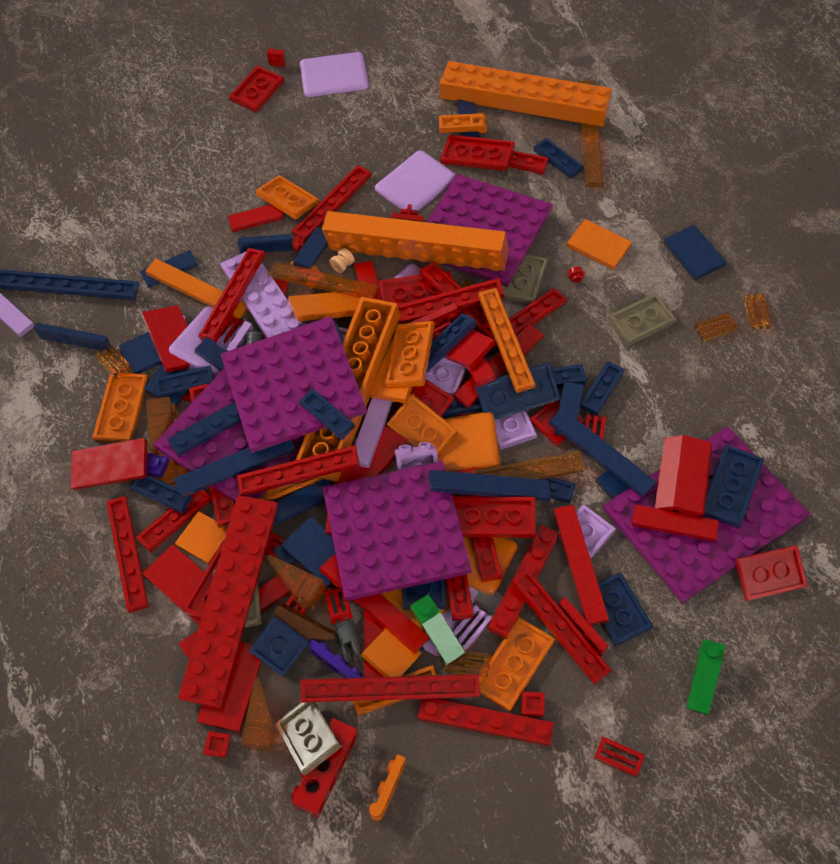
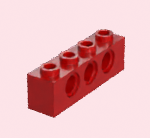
(314, 802)

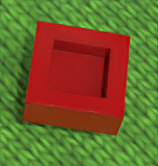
(276, 57)
(532, 704)
(217, 744)

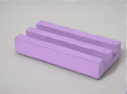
(481, 614)

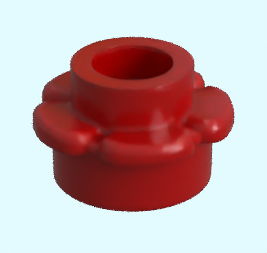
(298, 242)
(576, 274)

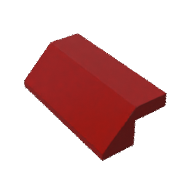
(684, 475)

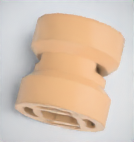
(342, 260)

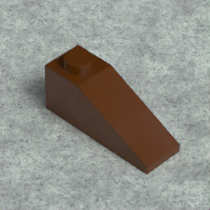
(303, 624)

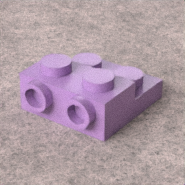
(416, 456)

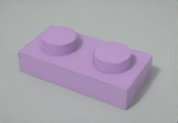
(241, 336)

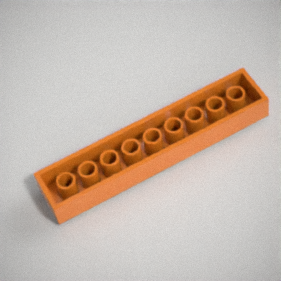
(526, 93)
(416, 240)
(365, 350)

